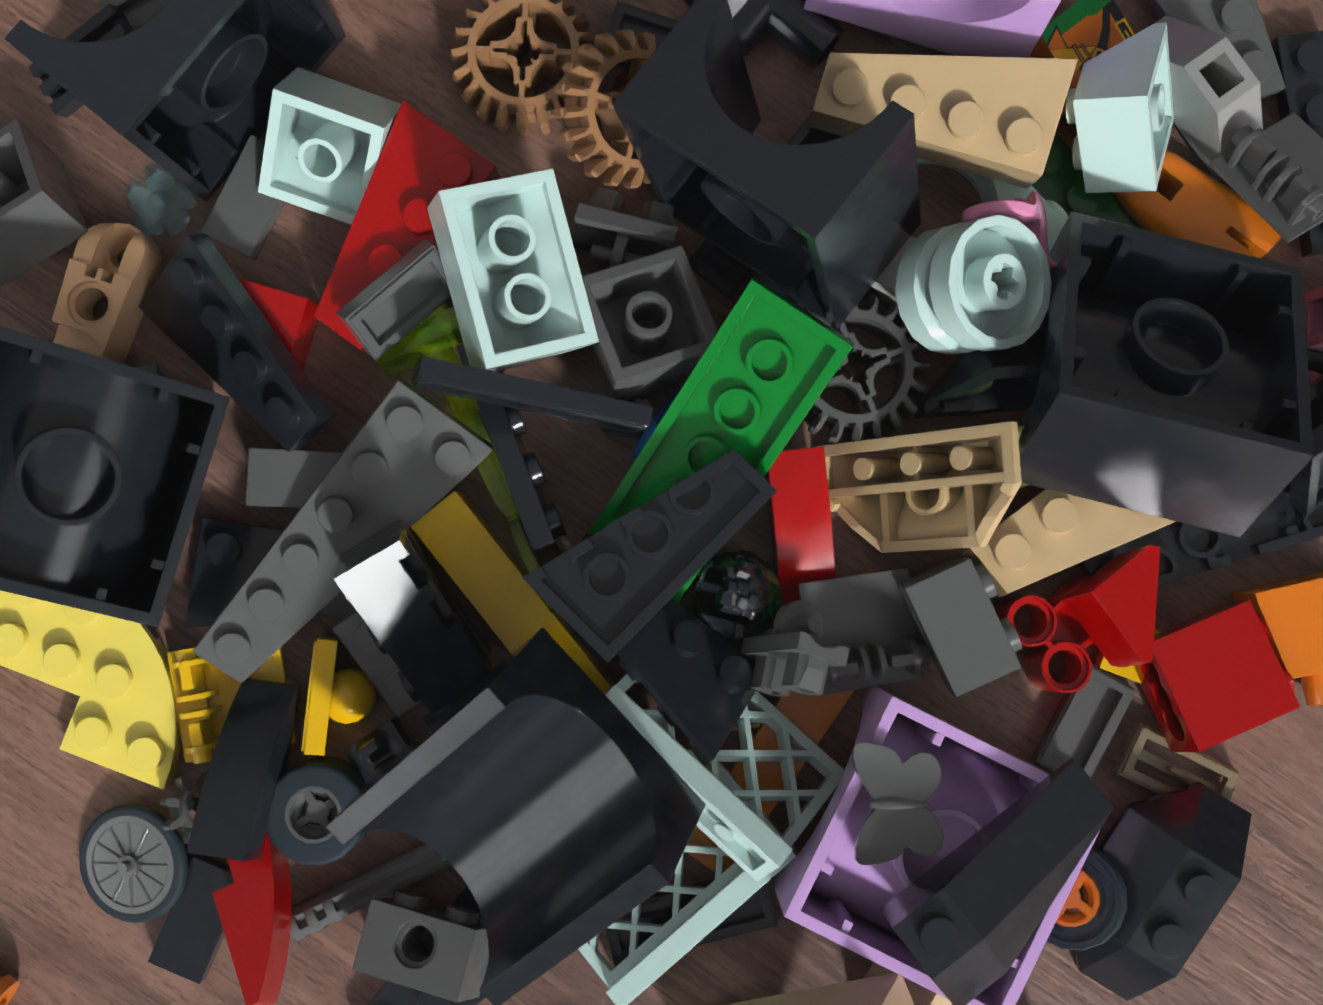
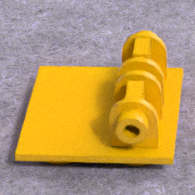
(205, 697)

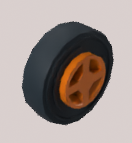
(1095, 922)

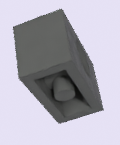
(394, 953)

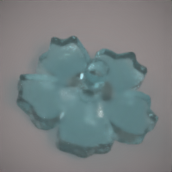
(162, 204)

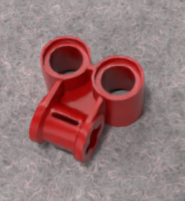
(1052, 631)

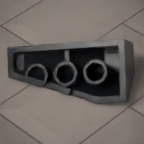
(991, 892)

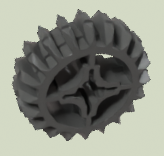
(861, 394)

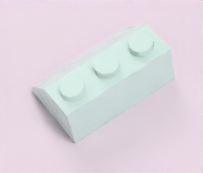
(512, 270)

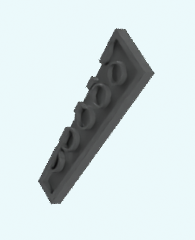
(389, 471)

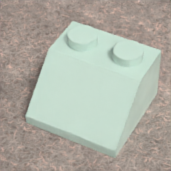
(1123, 114)
(335, 137)

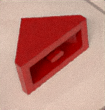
(288, 315)
(1120, 606)

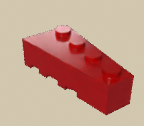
(393, 212)

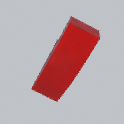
(800, 520)
(258, 922)

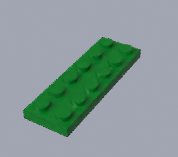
(741, 396)

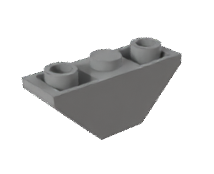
(1210, 89)

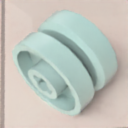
(974, 286)

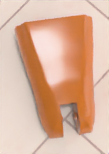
(1199, 210)

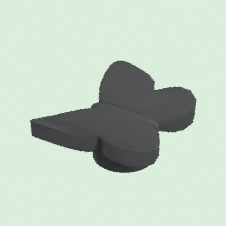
(897, 804)

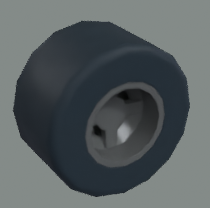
(300, 819)

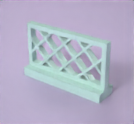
(726, 817)
(687, 924)

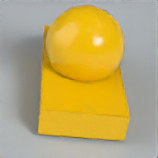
(341, 695)

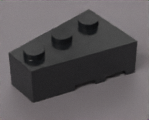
(412, 616)

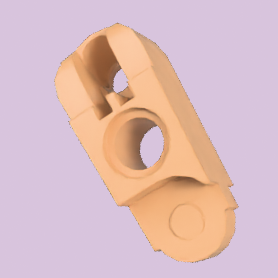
(96, 275)

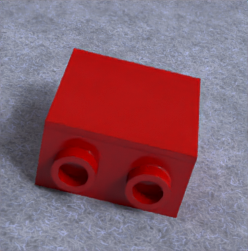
(1215, 678)

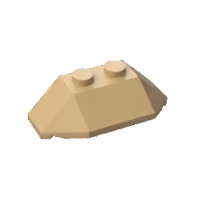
(926, 486)

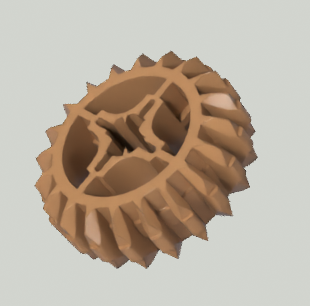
(482, 53)
(611, 151)

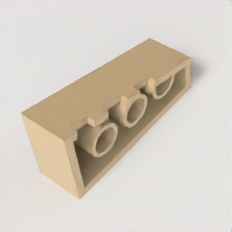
(968, 110)

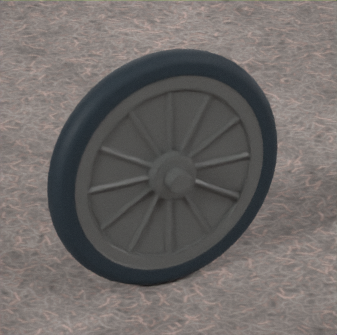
(133, 863)

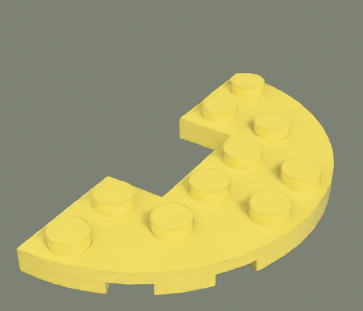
(116, 668)

